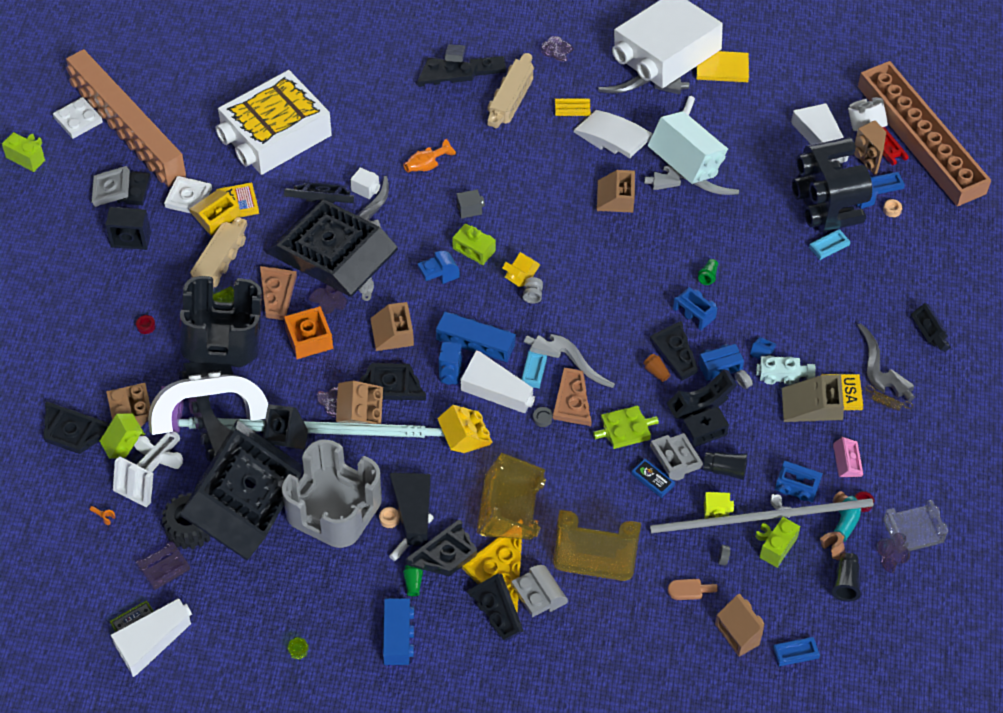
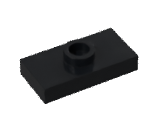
(489, 65)

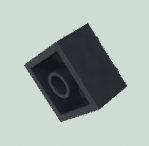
(128, 228)

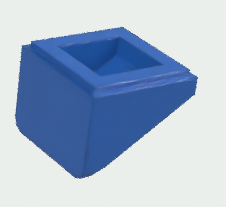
(762, 348)

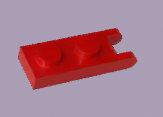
(893, 149)

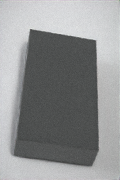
(455, 53)

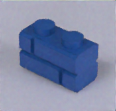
(714, 361)
(450, 363)

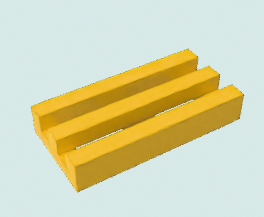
(572, 107)

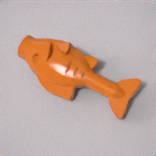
(426, 159)

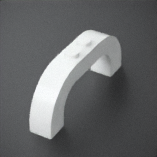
(168, 397)

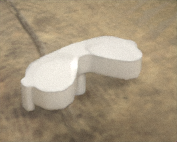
(776, 502)

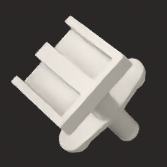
(137, 480)

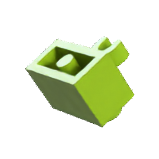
(24, 151)
(474, 244)
(121, 436)
(777, 541)

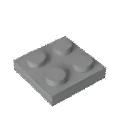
(110, 186)

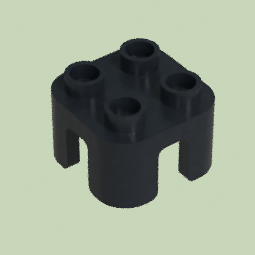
(829, 188)
(220, 330)

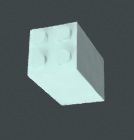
(687, 147)

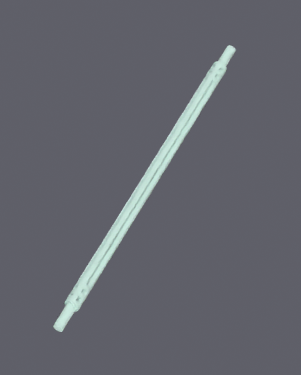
(336, 428)

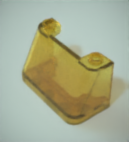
(510, 499)
(595, 551)

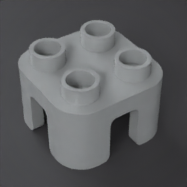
(332, 498)

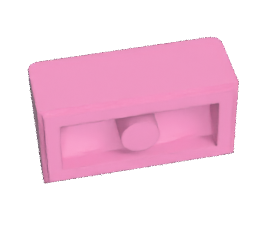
(848, 458)

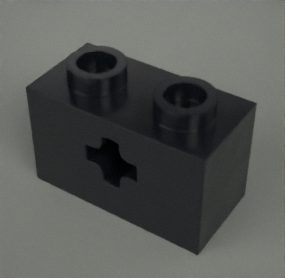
(705, 426)

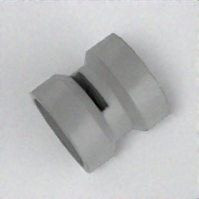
(533, 288)

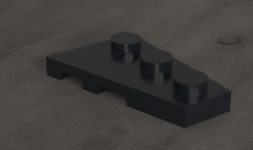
(440, 70)
(675, 350)

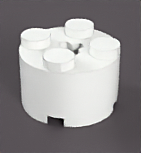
(866, 112)

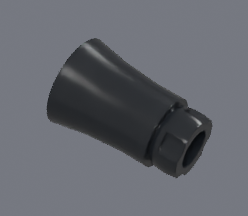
(726, 464)
(847, 578)

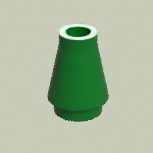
(707, 274)
(413, 580)

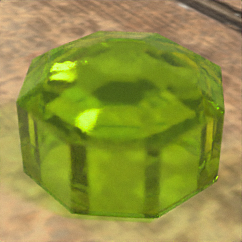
(298, 648)

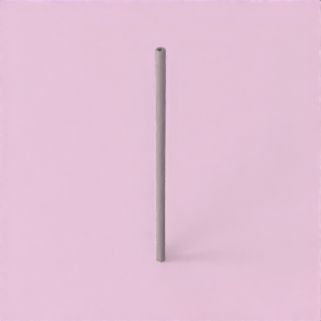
(761, 515)

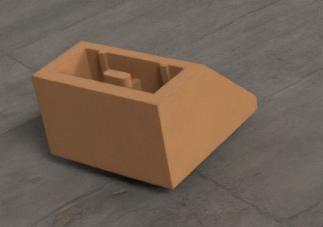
(870, 145)
(616, 192)
(392, 327)
(130, 400)
(359, 403)
(740, 625)

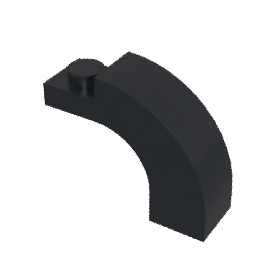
(711, 396)

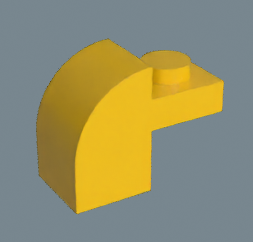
(521, 269)

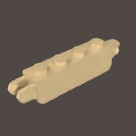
(511, 91)
(221, 250)

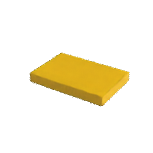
(725, 67)

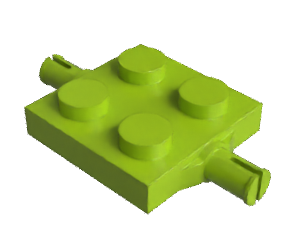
(625, 427)

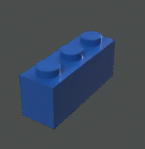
(398, 632)

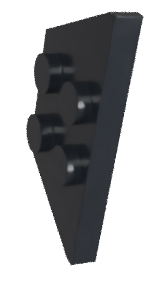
(319, 191)
(397, 381)
(71, 429)
(445, 552)

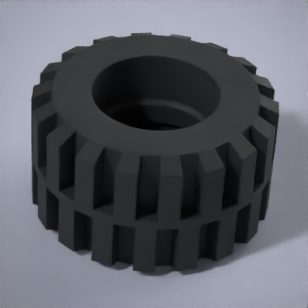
(179, 534)

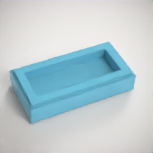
(829, 244)
(534, 369)

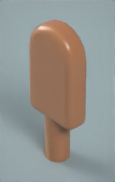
(689, 589)

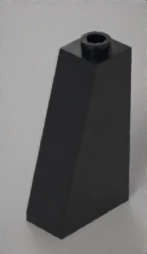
(412, 501)

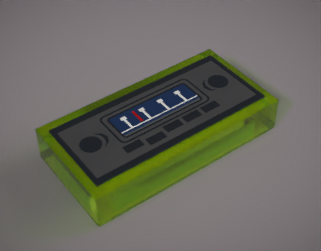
(131, 616)

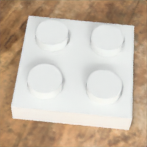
(77, 117)
(186, 194)

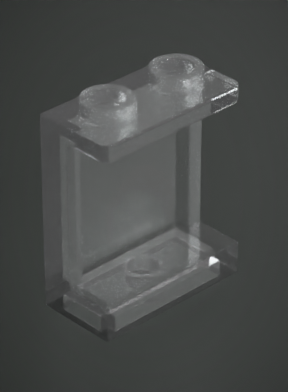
(919, 525)

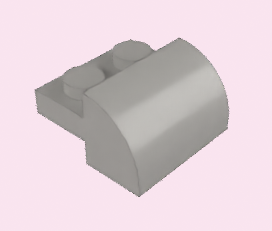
(676, 455)
(539, 591)

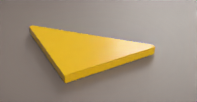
(499, 557)

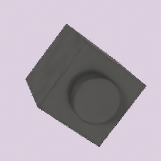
(470, 203)

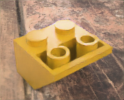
(215, 210)
(464, 429)

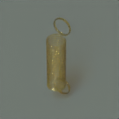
(887, 397)

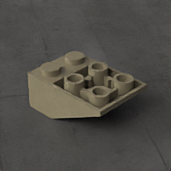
(814, 399)

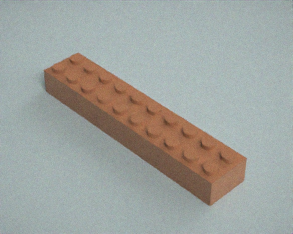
(125, 118)
(925, 134)

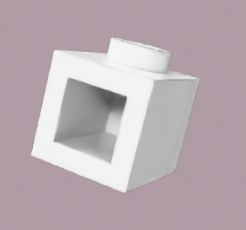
(365, 183)

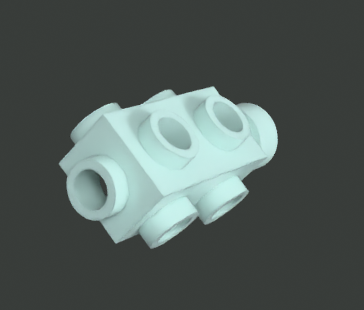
(783, 369)

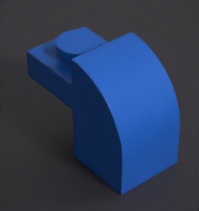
(440, 266)

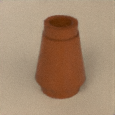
(656, 367)

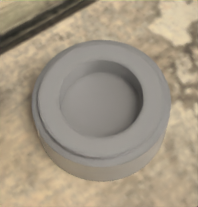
(743, 379)

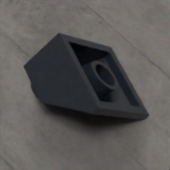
(285, 427)

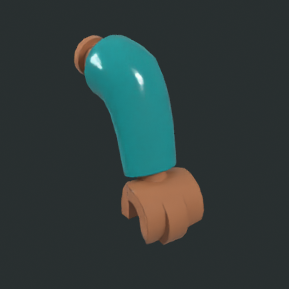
(845, 526)

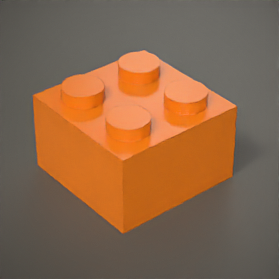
(308, 332)

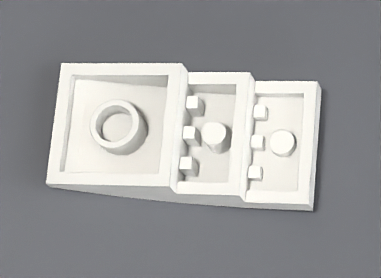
(613, 133)

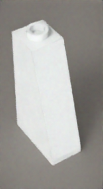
(817, 126)
(496, 384)
(151, 635)

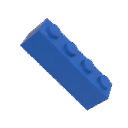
(476, 336)

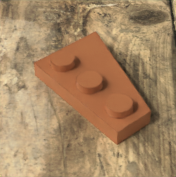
(277, 291)
(572, 399)

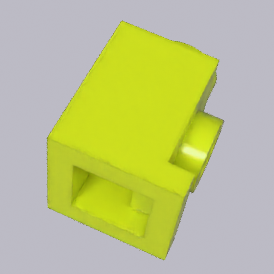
(717, 504)

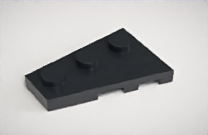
(497, 604)

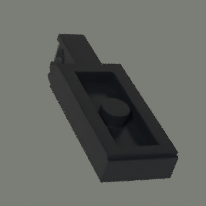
(931, 327)

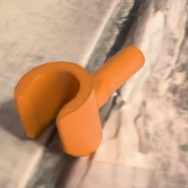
(103, 514)

